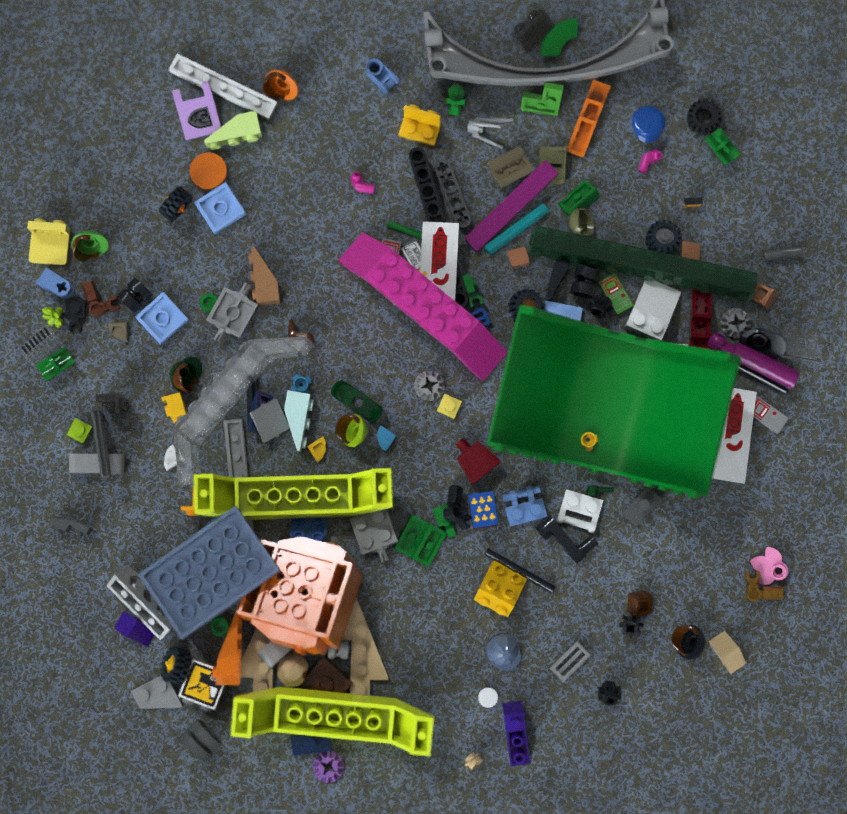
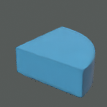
(385, 438)

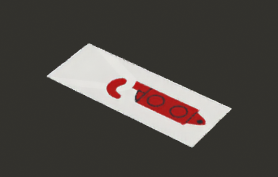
(440, 254)
(736, 438)

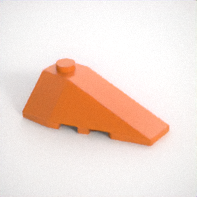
(229, 659)

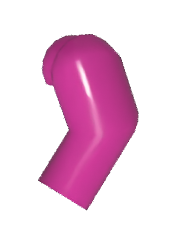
(649, 158)
(359, 184)

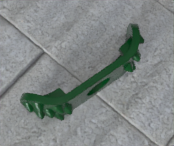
(345, 393)

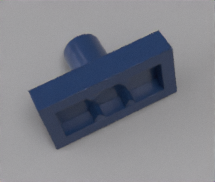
(310, 744)

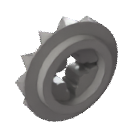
(731, 330)
(424, 393)

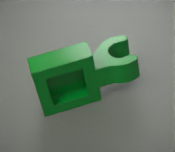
(470, 285)
(438, 512)

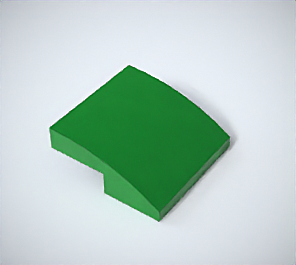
(419, 540)

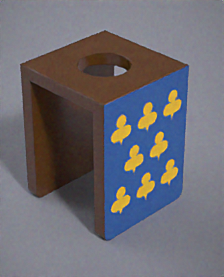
(483, 510)

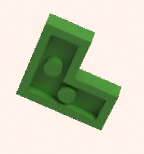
(546, 103)

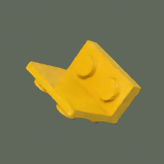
(420, 125)

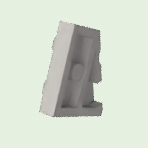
(156, 694)

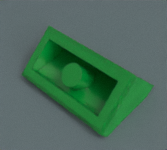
(580, 197)

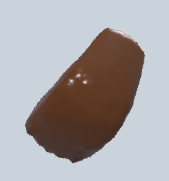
(291, 333)

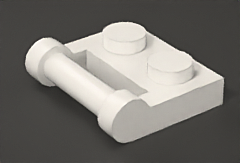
(582, 505)

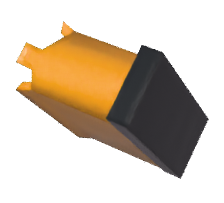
(692, 202)

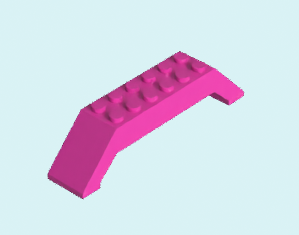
(424, 304)

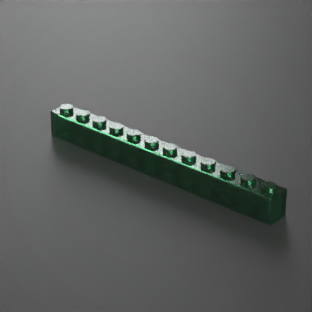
(642, 263)

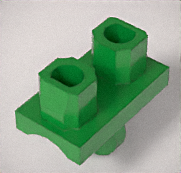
(455, 101)
(722, 146)
(55, 363)

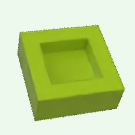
(79, 430)

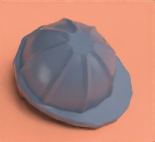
(503, 652)

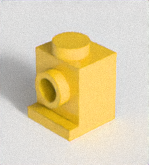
(175, 406)

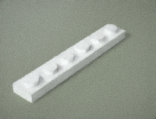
(223, 86)

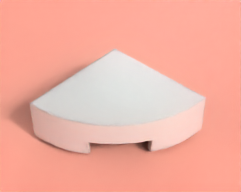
(170, 458)

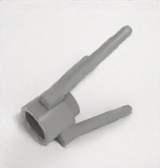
(477, 125)

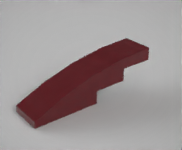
(700, 319)

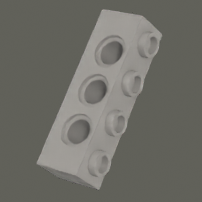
(136, 596)

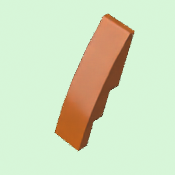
(588, 118)

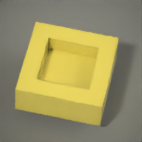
(449, 406)

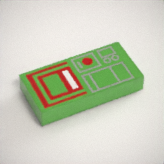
(614, 290)

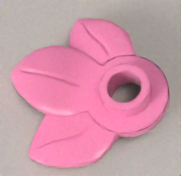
(767, 564)

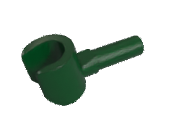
(593, 489)

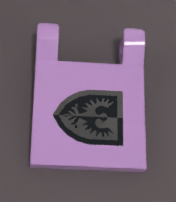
(198, 114)

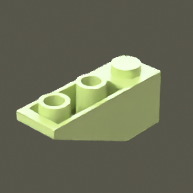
(238, 129)

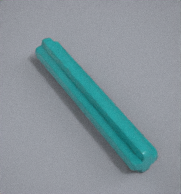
(516, 229)

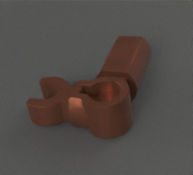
(97, 308)

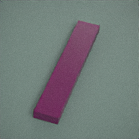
(511, 206)

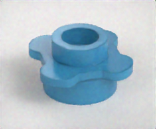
(300, 379)

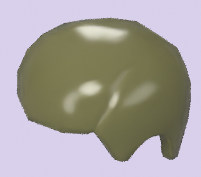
(581, 222)

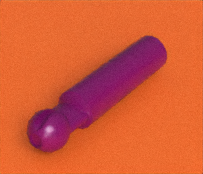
(756, 361)

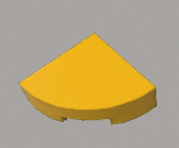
(318, 449)

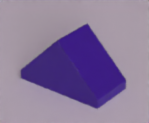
(134, 629)

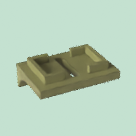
(554, 156)

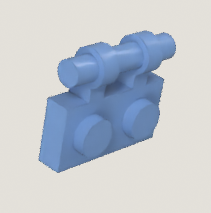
(527, 511)

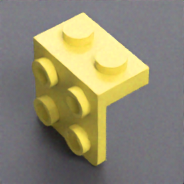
(49, 242)

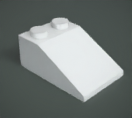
(652, 310)

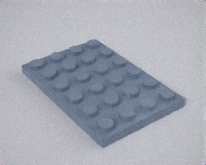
(209, 572)

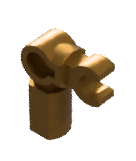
(766, 593)

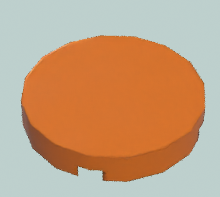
(208, 171)

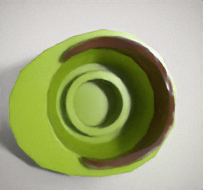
(351, 429)

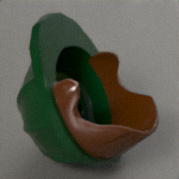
(185, 374)

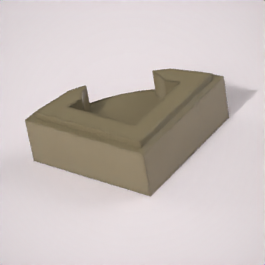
(119, 330)

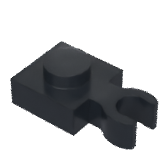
(75, 311)

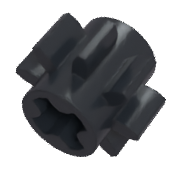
(601, 306)
(631, 620)
(609, 693)

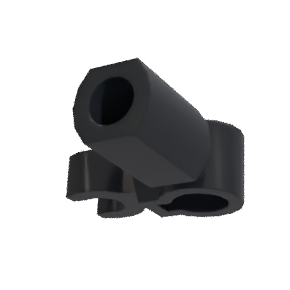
(453, 511)

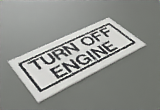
(413, 254)

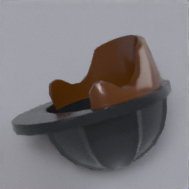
(688, 641)

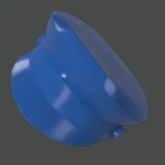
(648, 123)

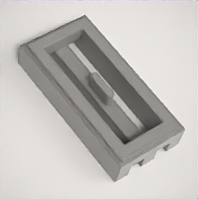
(575, 667)

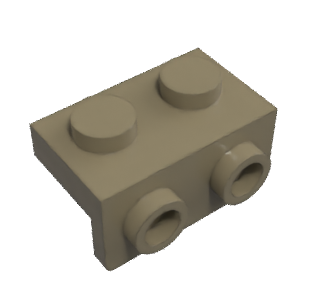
(510, 167)

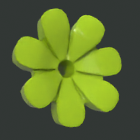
(53, 316)

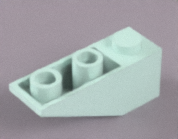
(296, 410)

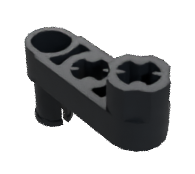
(577, 552)

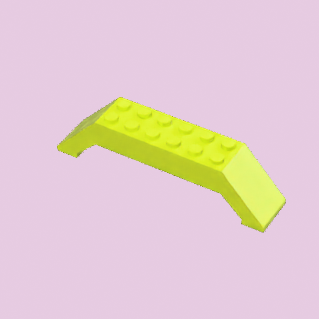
(294, 495)
(333, 717)

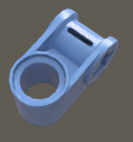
(384, 78)
(53, 283)

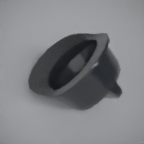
(765, 342)

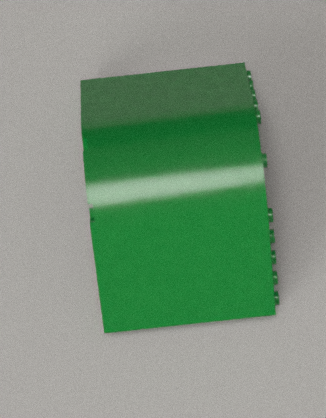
(647, 401)

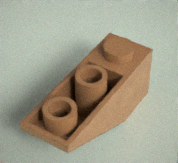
(266, 285)

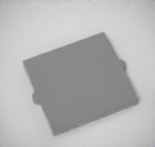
(269, 420)

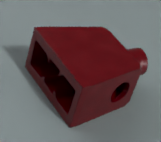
(475, 460)

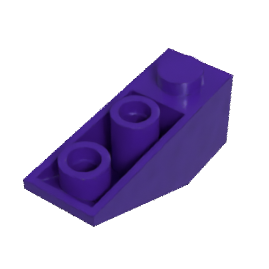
(516, 733)

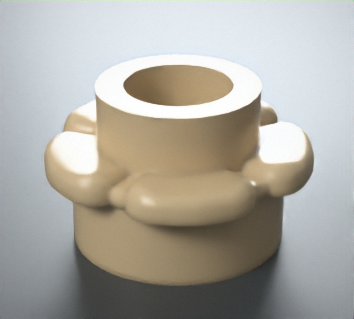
(473, 761)

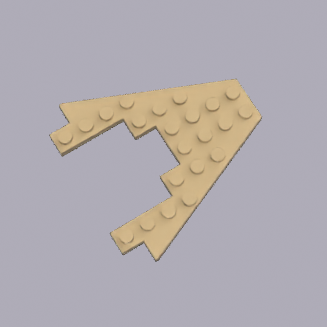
(365, 658)

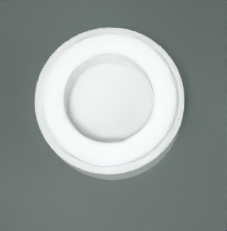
(488, 697)

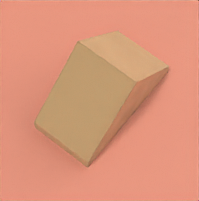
(727, 652)

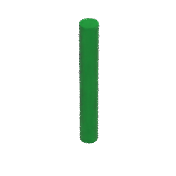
(405, 230)

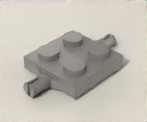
(232, 312)
(374, 532)

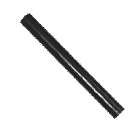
(518, 569)

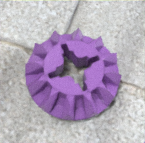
(325, 757)

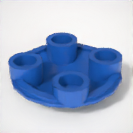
(313, 530)

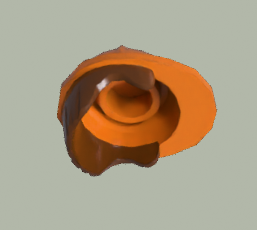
(280, 85)

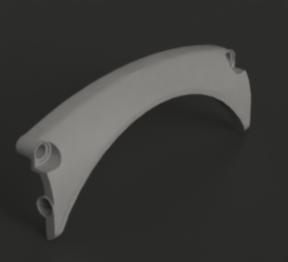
(633, 50)

